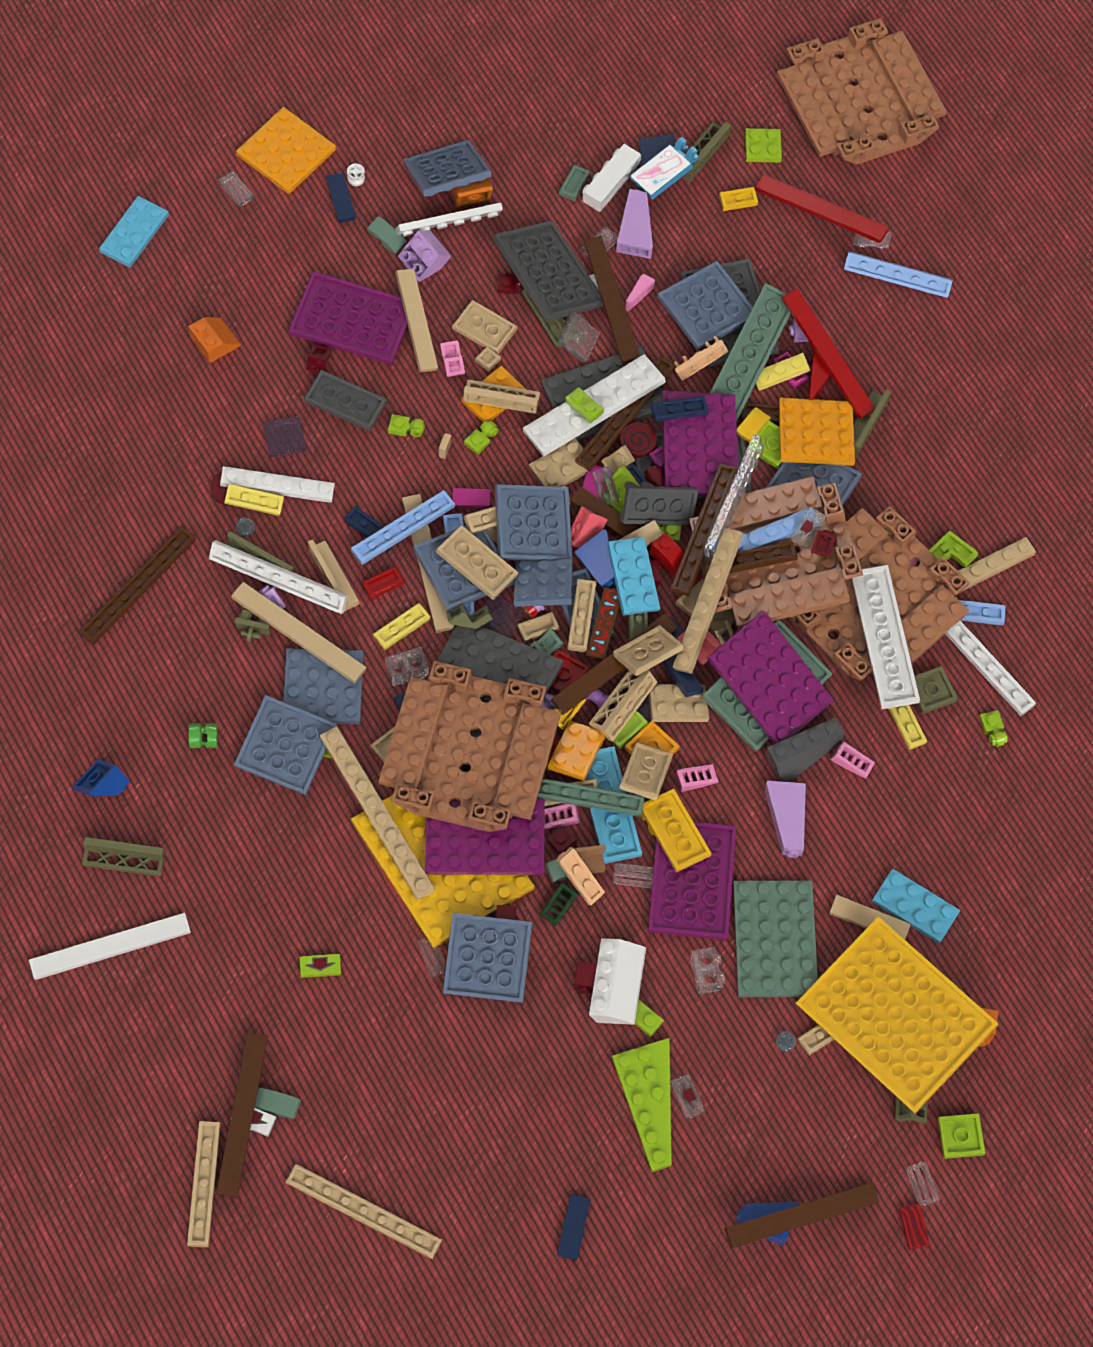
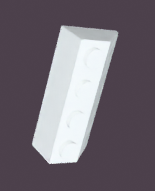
(617, 982)

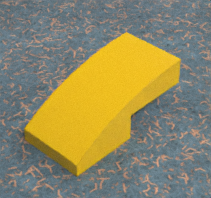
(752, 424)

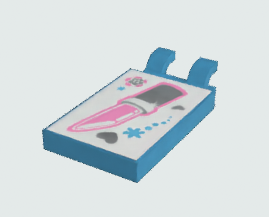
(665, 168)

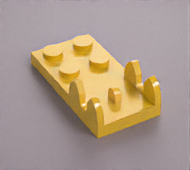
(675, 830)

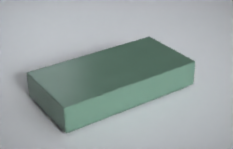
(574, 182)

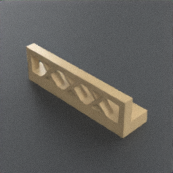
(516, 401)
(331, 571)
(627, 703)

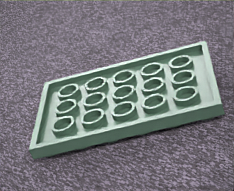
(734, 713)
(774, 938)

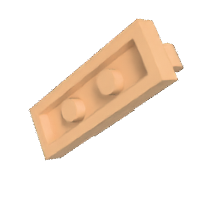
(701, 359)
(580, 876)

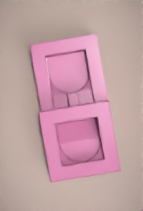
(452, 358)

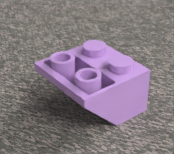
(424, 254)

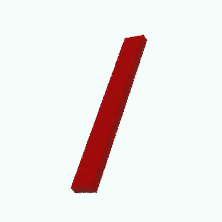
(822, 208)
(828, 353)

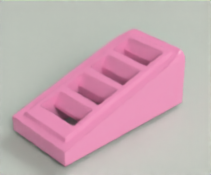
(641, 289)
(849, 765)
(682, 773)
(562, 822)

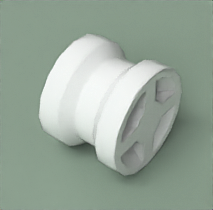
(355, 170)

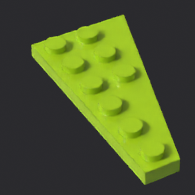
(646, 1086)

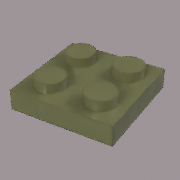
(934, 690)

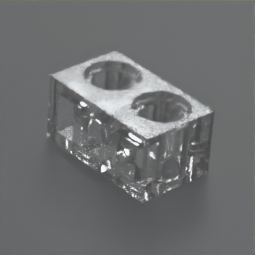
(404, 661)
(703, 970)

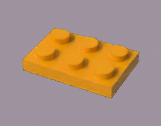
(499, 377)
(576, 750)

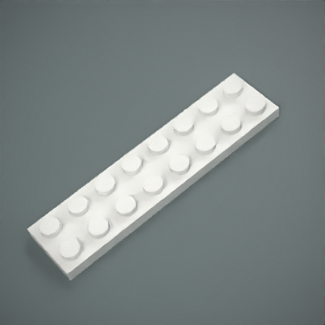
(610, 393)
(885, 638)

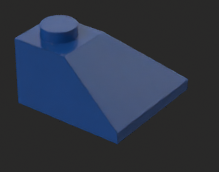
(102, 780)

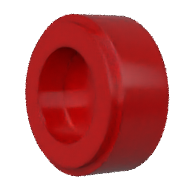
(530, 610)

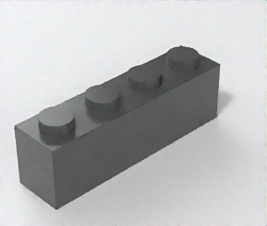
(802, 750)

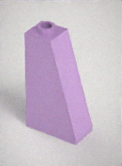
(635, 229)
(787, 811)

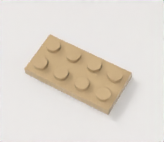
(477, 562)

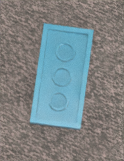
(134, 231)
(633, 576)
(915, 906)

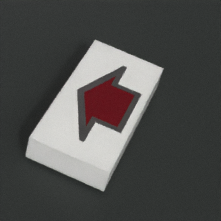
(262, 1122)

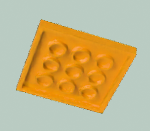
(286, 150)
(816, 431)

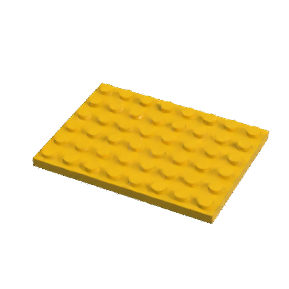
(453, 893)
(897, 1014)

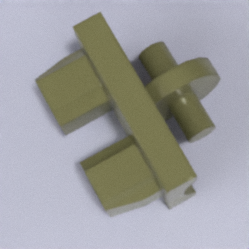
(251, 628)

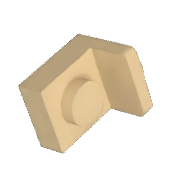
(620, 458)

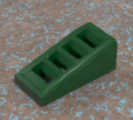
(563, 887)

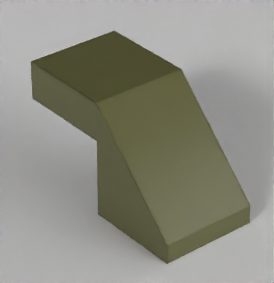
(461, 617)

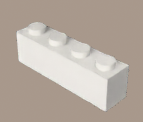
(611, 177)

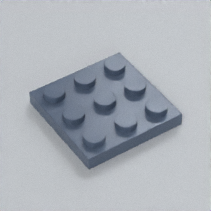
(543, 582)

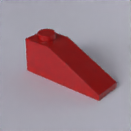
(818, 377)
(669, 555)

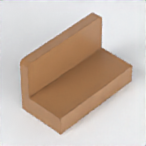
(593, 857)

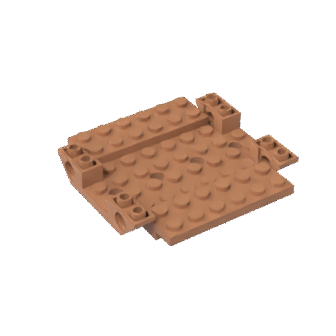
(887, 83)
(794, 585)
(921, 592)
(436, 740)

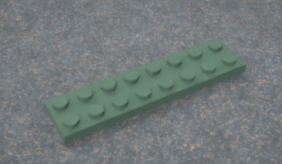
(752, 347)

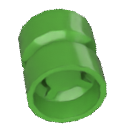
(196, 735)

